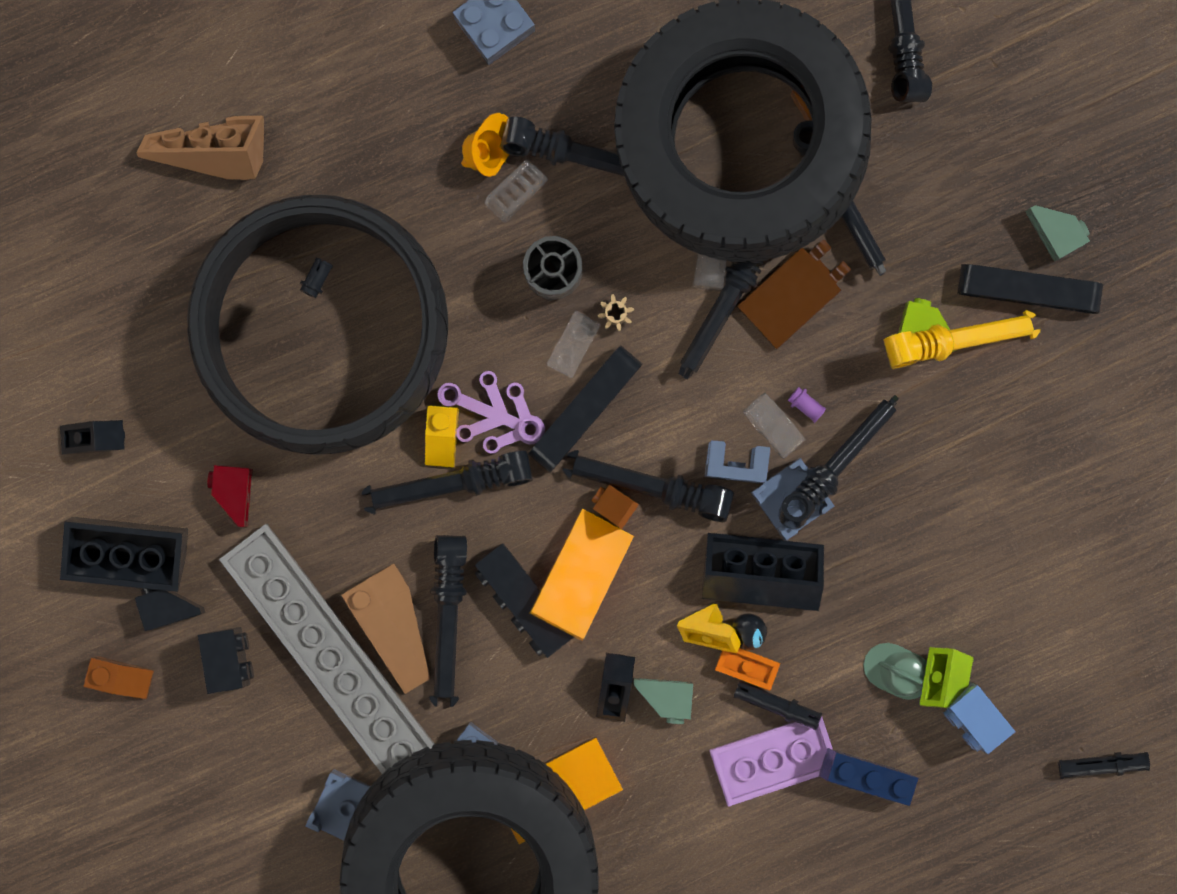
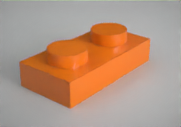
(748, 667)

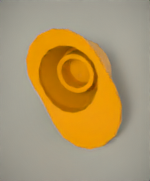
(482, 147)

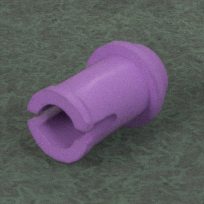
(806, 404)

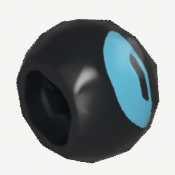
(750, 631)

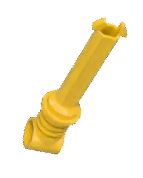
(939, 342)

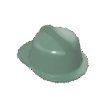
(895, 670)

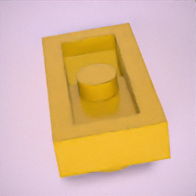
(707, 630)

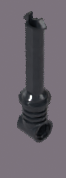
(910, 82)
(521, 137)
(851, 217)
(739, 279)
(511, 470)
(823, 479)
(712, 502)
(448, 592)

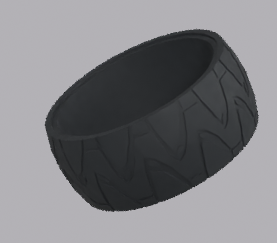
(237, 246)

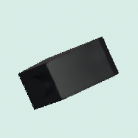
(92, 437)
(163, 608)
(615, 687)

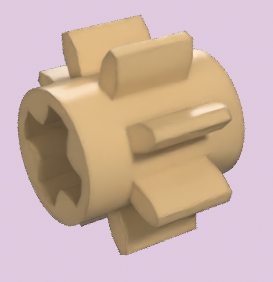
(621, 306)

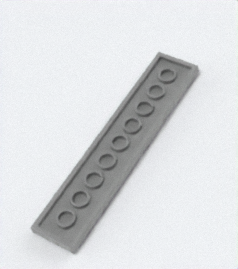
(325, 649)

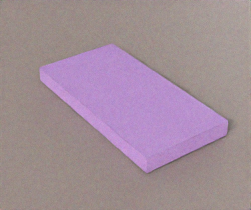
(770, 760)

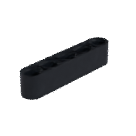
(1030, 288)
(585, 408)

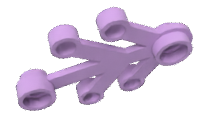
(495, 415)

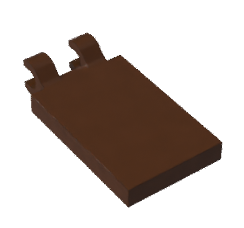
(793, 294)

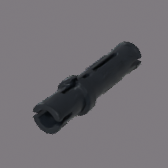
(789, 709)
(1104, 765)

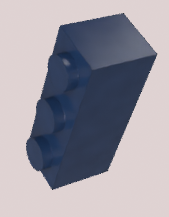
(868, 776)

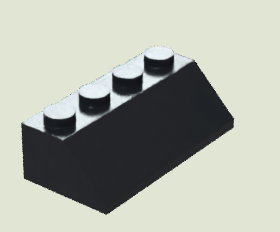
(123, 553)
(763, 571)

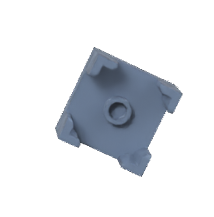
(736, 470)
(777, 488)
(337, 804)

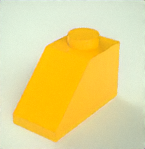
(441, 436)

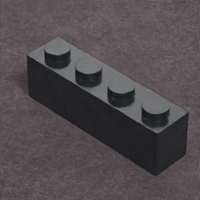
(518, 593)

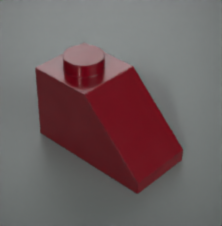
(232, 491)

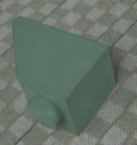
(1058, 230)
(667, 698)

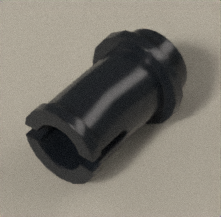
(316, 278)

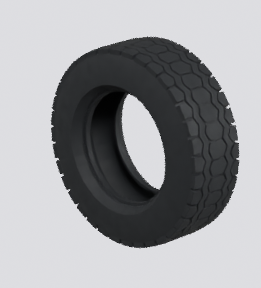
(725, 41)
(467, 782)

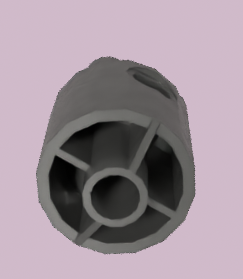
(565, 260)

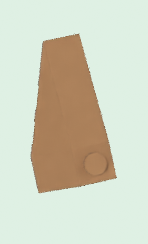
(219, 150)
(389, 620)

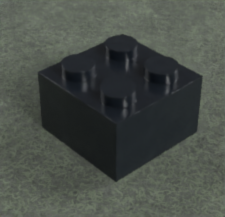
(225, 660)

